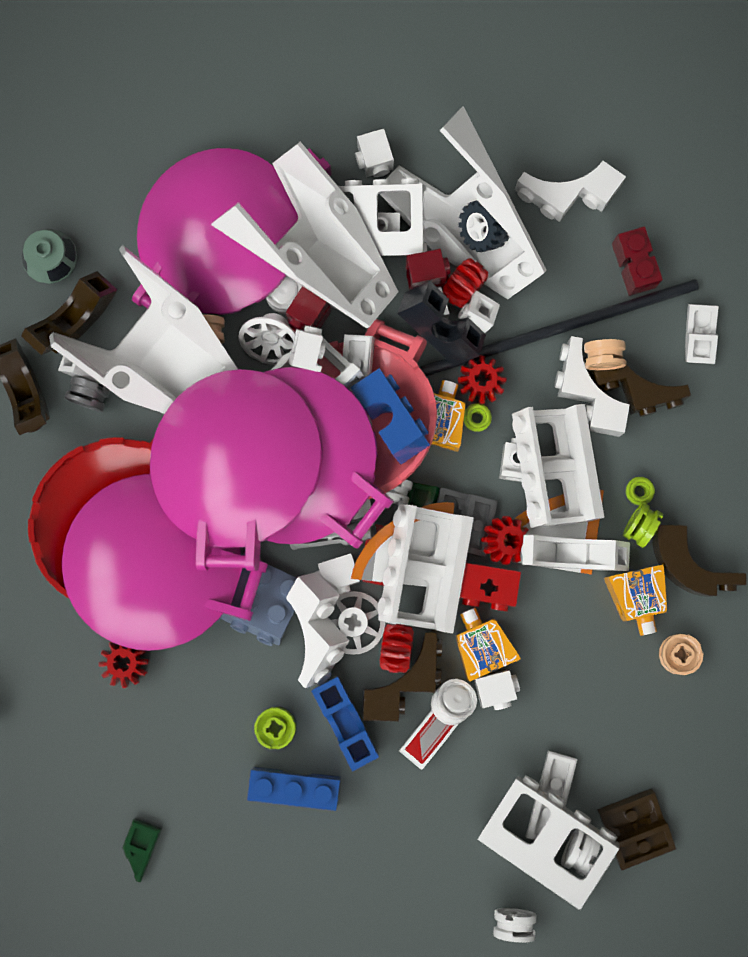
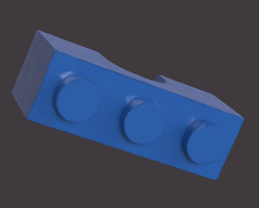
(403, 434)
(346, 723)
(291, 789)

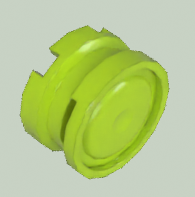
(642, 525)
(275, 728)

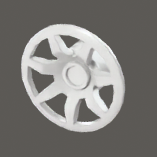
(270, 335)
(354, 622)

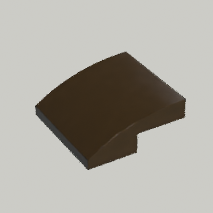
(638, 828)

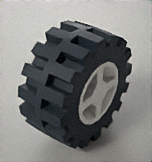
(481, 228)

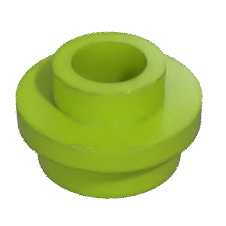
(483, 411)
(643, 482)

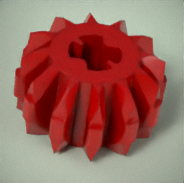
(464, 282)
(491, 386)
(496, 537)
(396, 648)
(123, 674)

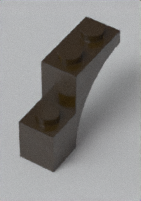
(640, 393)
(385, 702)

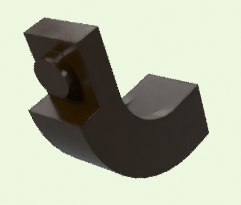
(75, 316)
(22, 389)
(672, 552)

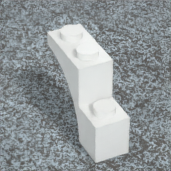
(557, 198)
(605, 413)
(575, 553)
(324, 642)

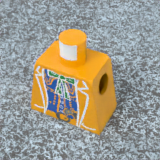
(449, 417)
(639, 596)
(483, 646)

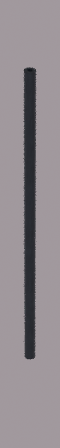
(570, 324)

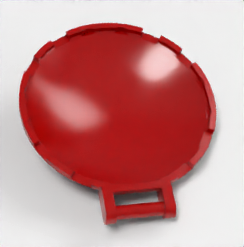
(69, 487)

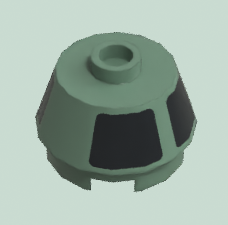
(49, 256)

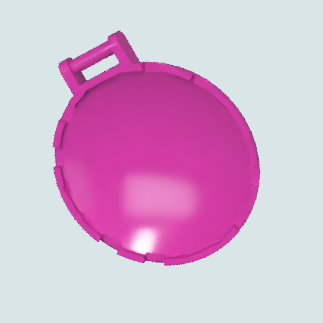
(194, 255)
(347, 462)
(235, 463)
(138, 573)

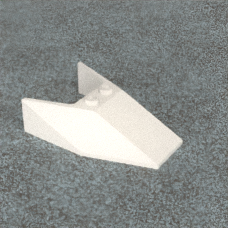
(327, 245)
(508, 266)
(160, 353)

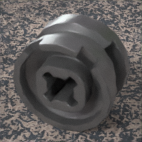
(87, 390)

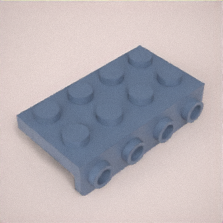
(270, 607)

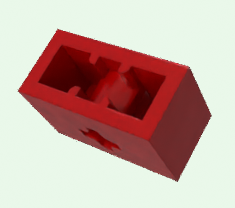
(504, 580)

